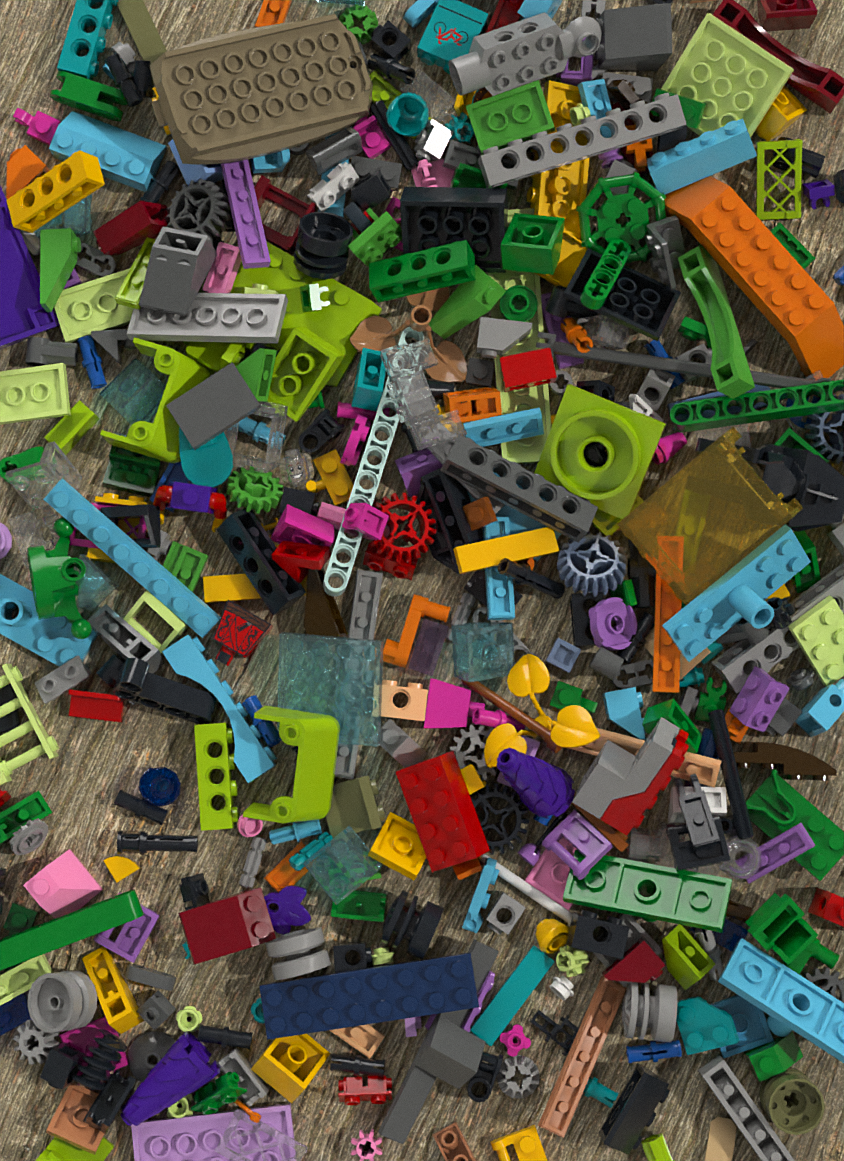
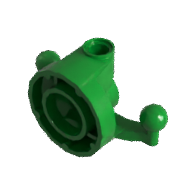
(57, 582)

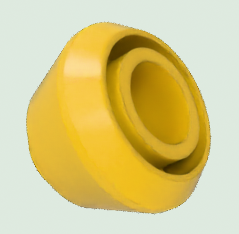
(551, 935)

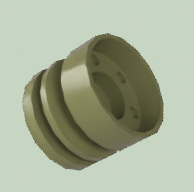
(795, 1114)

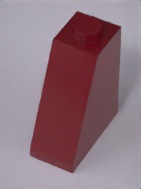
(131, 228)

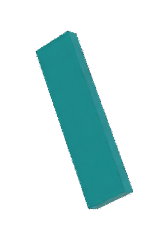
(512, 995)

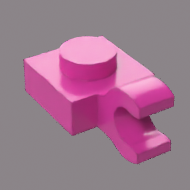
(40, 127)

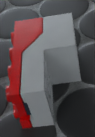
(625, 785)

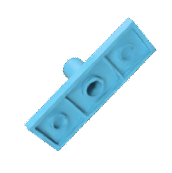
(738, 594)
(45, 637)
(786, 997)

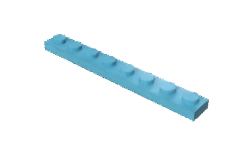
(132, 558)

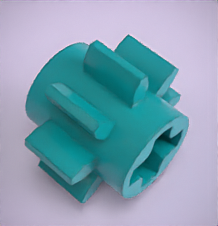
(458, 122)

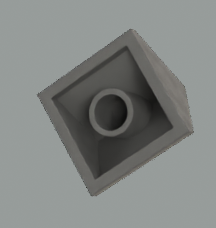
(450, 1053)

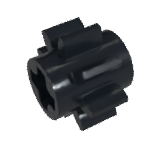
(782, 613)

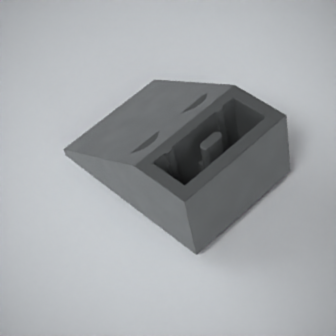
(176, 270)

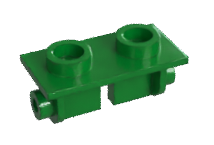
(210, 1099)

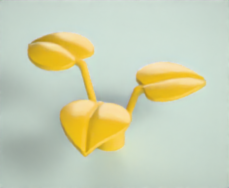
(573, 723)

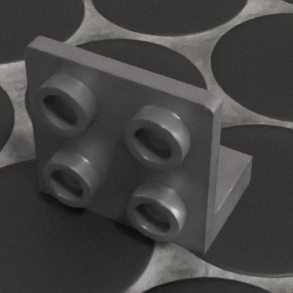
(667, 246)

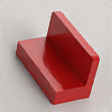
(527, 369)
(96, 705)

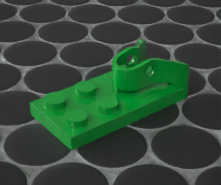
(780, 807)

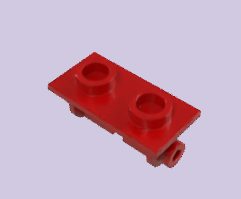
(377, 562)
(356, 1092)

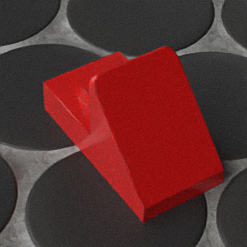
(299, 557)

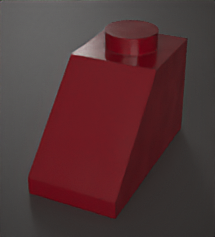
(637, 965)

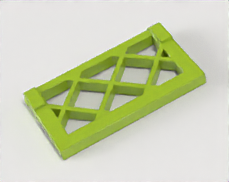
(761, 168)

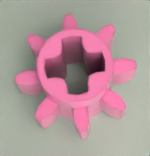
(362, 1140)

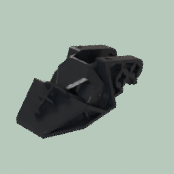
(798, 476)

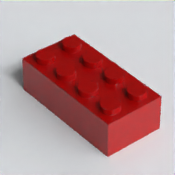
(442, 811)

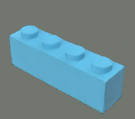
(701, 157)

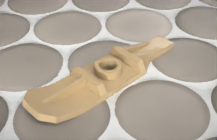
(720, 1140)

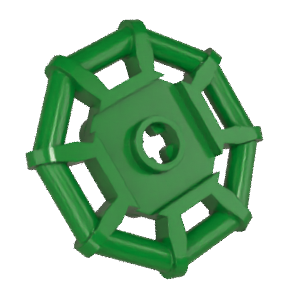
(611, 209)

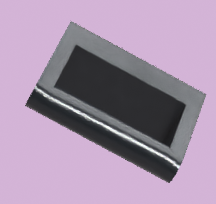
(148, 512)

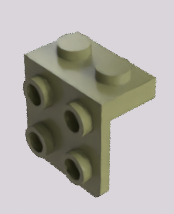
(355, 805)

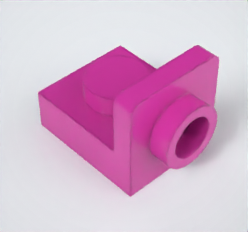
(372, 137)
(365, 520)

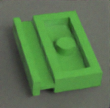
(185, 564)

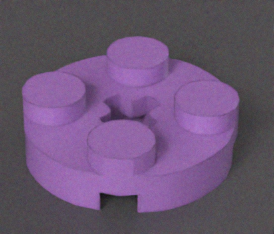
(600, 624)

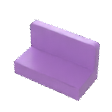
(414, 467)

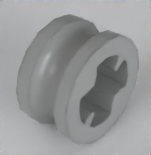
(567, 378)

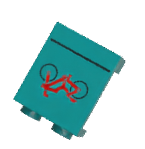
(450, 32)

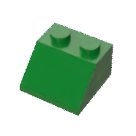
(532, 243)

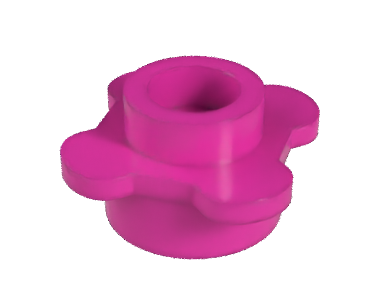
(507, 1039)

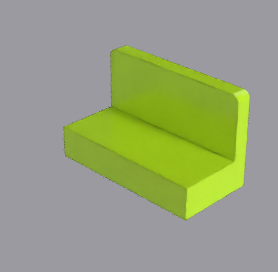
(72, 427)

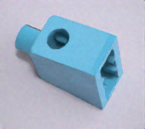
(822, 709)

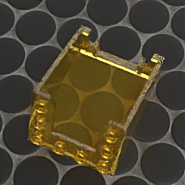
(706, 518)

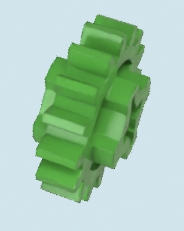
(254, 490)

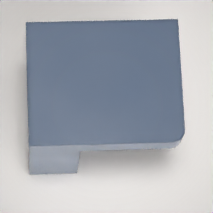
(562, 655)

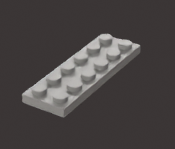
(215, 319)

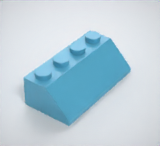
(120, 153)

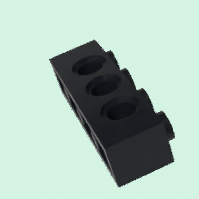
(254, 552)

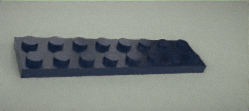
(369, 996)

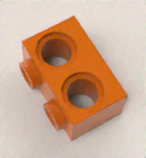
(474, 403)

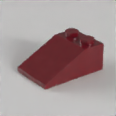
(227, 925)

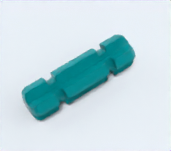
(309, 850)

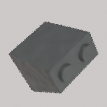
(635, 38)

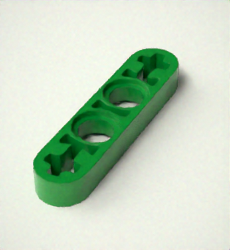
(605, 273)

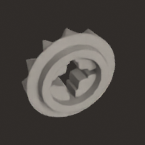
(29, 837)
(508, 1070)

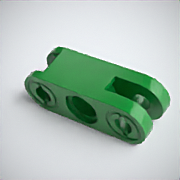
(89, 96)

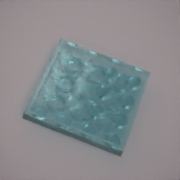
(334, 679)

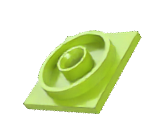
(625, 434)

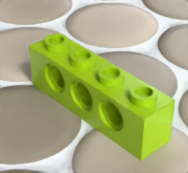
(209, 816)

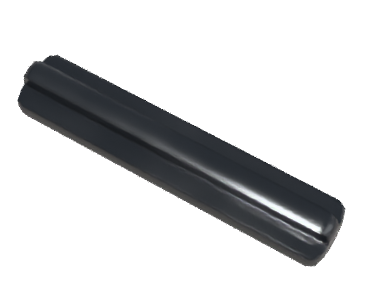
(396, 140)

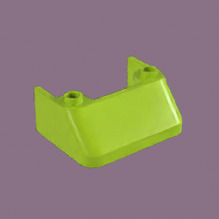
(161, 437)
(315, 766)

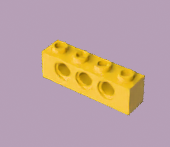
(55, 191)

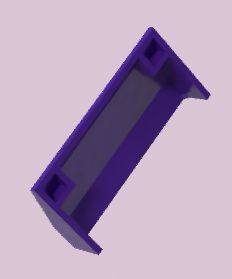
(19, 287)

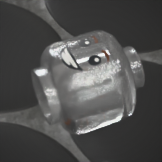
(296, 467)

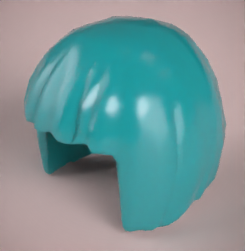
(408, 114)

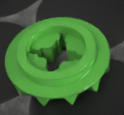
(360, 13)

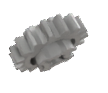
(474, 740)

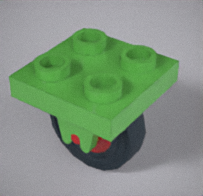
(372, 233)

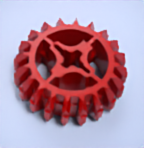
(408, 533)

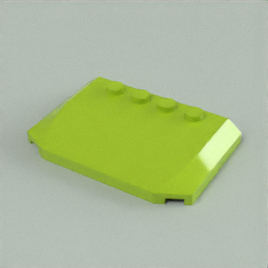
(333, 323)

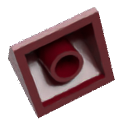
(786, 14)

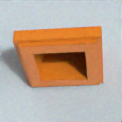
(467, 868)

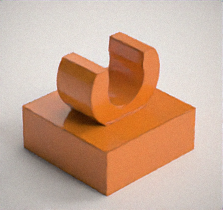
(735, 727)

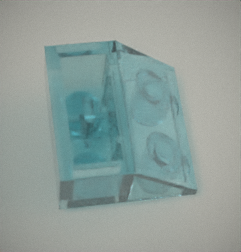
(342, 865)

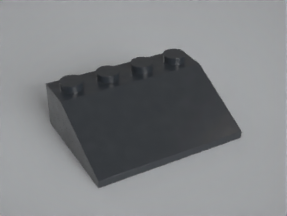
(456, 214)
(633, 300)

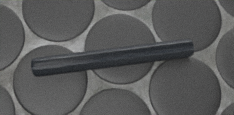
(730, 774)

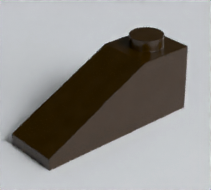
(321, 610)

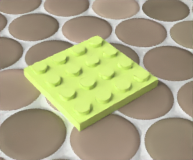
(728, 75)

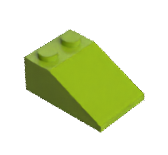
(302, 370)

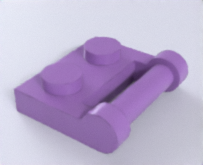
(583, 838)
(132, 936)

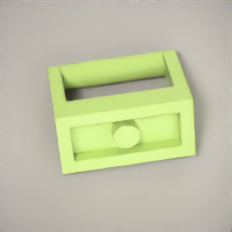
(173, 620)

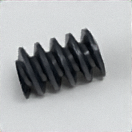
(101, 1061)

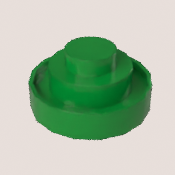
(518, 304)

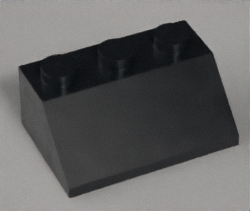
(634, 1110)

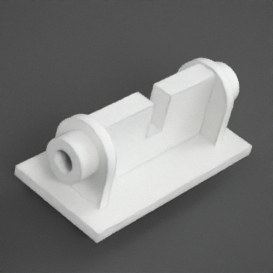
(341, 180)

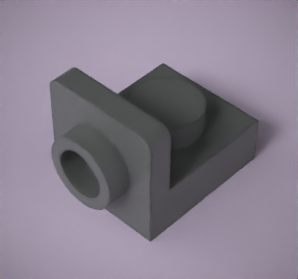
(156, 1010)

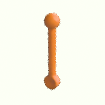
(255, 1117)

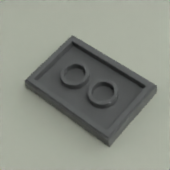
(213, 406)

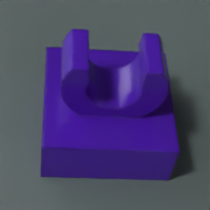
(817, 190)

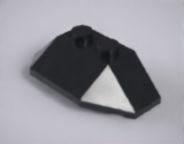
(446, 500)

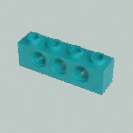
(78, 39)

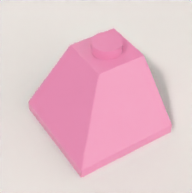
(63, 886)

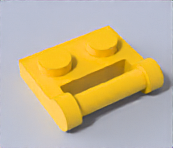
(525, 1143)

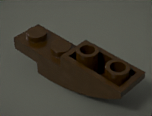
(790, 760)

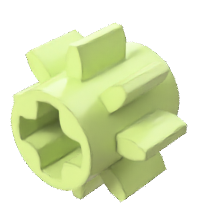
(572, 960)

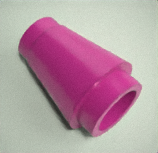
(668, 447)

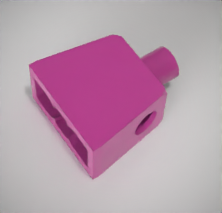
(448, 706)

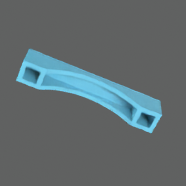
(249, 754)

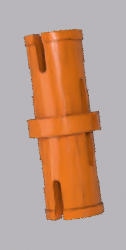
(576, 335)

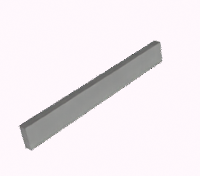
(361, 626)

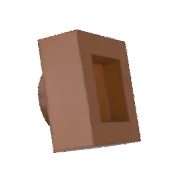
(480, 513)

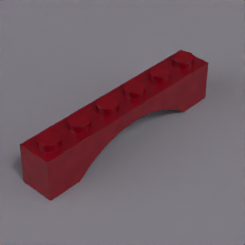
(812, 80)

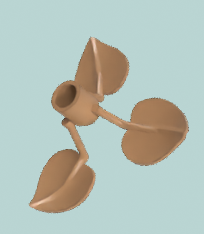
(377, 335)

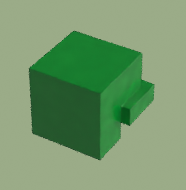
(780, 928)

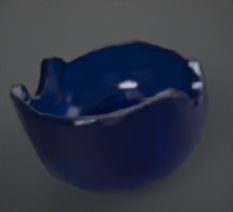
(159, 786)

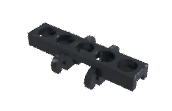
(556, 1029)

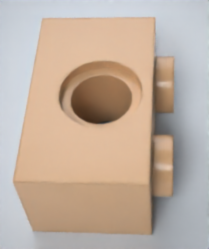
(416, 704)

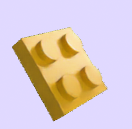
(399, 846)

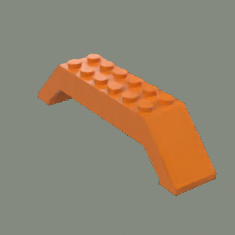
(763, 272)

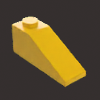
(112, 990)

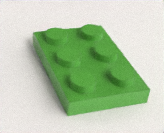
(510, 116)

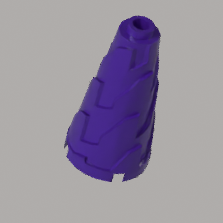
(540, 785)
(171, 1079)

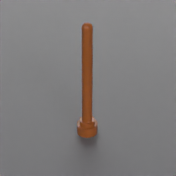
(514, 712)

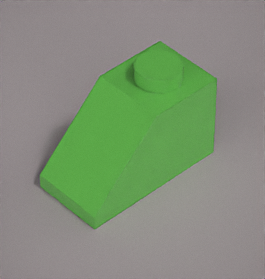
(258, 372)

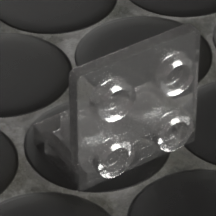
(38, 479)

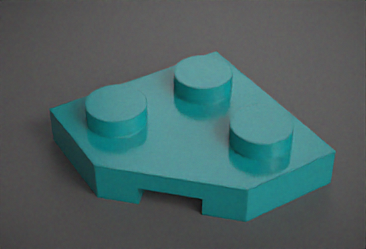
(704, 1025)

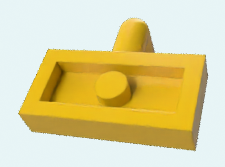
(333, 477)

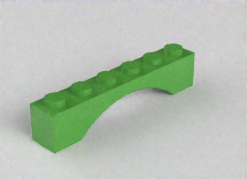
(729, 361)

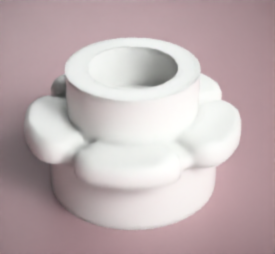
(562, 987)

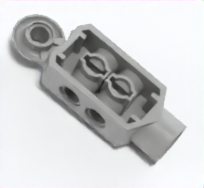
(522, 53)

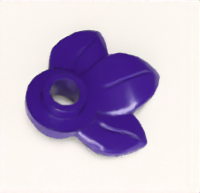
(289, 911)

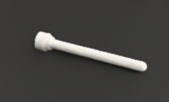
(530, 891)

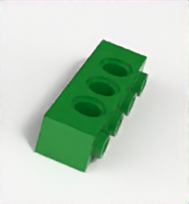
(422, 271)

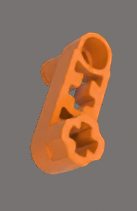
(398, 652)

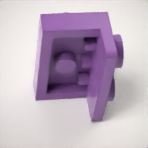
(758, 700)

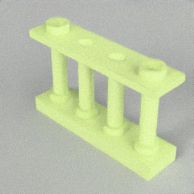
(48, 743)

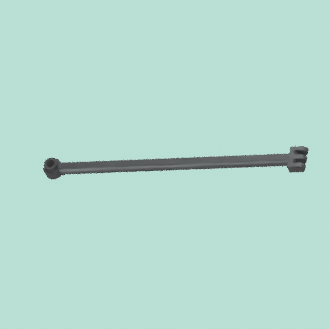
(664, 364)

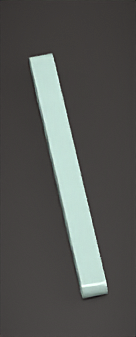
(369, 472)

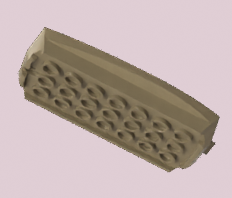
(261, 90)

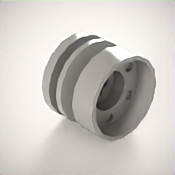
(650, 1011)

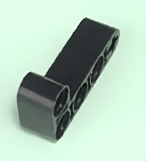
(163, 694)

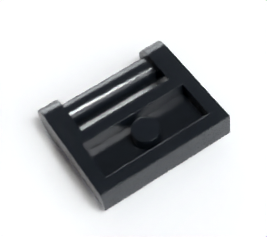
(686, 857)

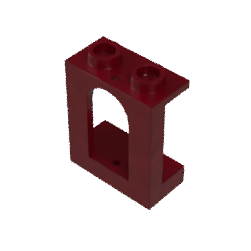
(264, 190)

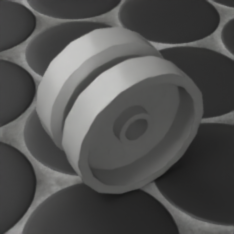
(298, 958)
(62, 1001)

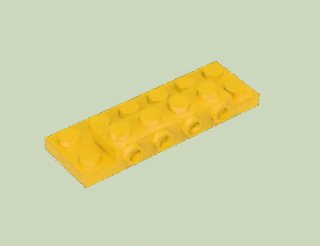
(562, 188)

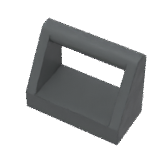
(335, 150)

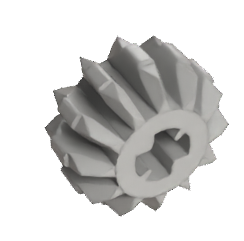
(28, 1045)

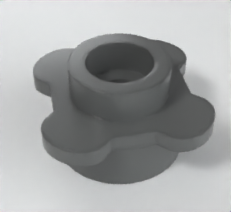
(801, 679)

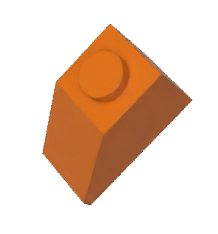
(23, 170)

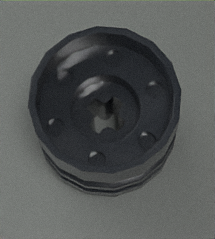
(323, 245)
(411, 924)

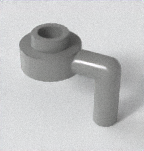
(126, 54)

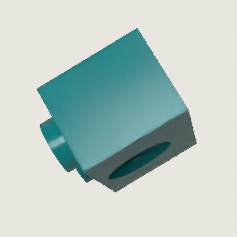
(369, 380)

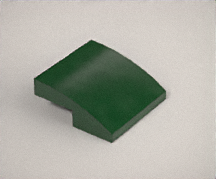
(131, 471)

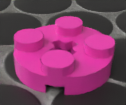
(357, 434)

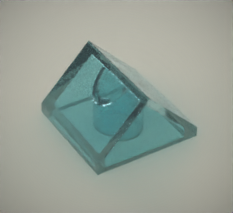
(95, 586)

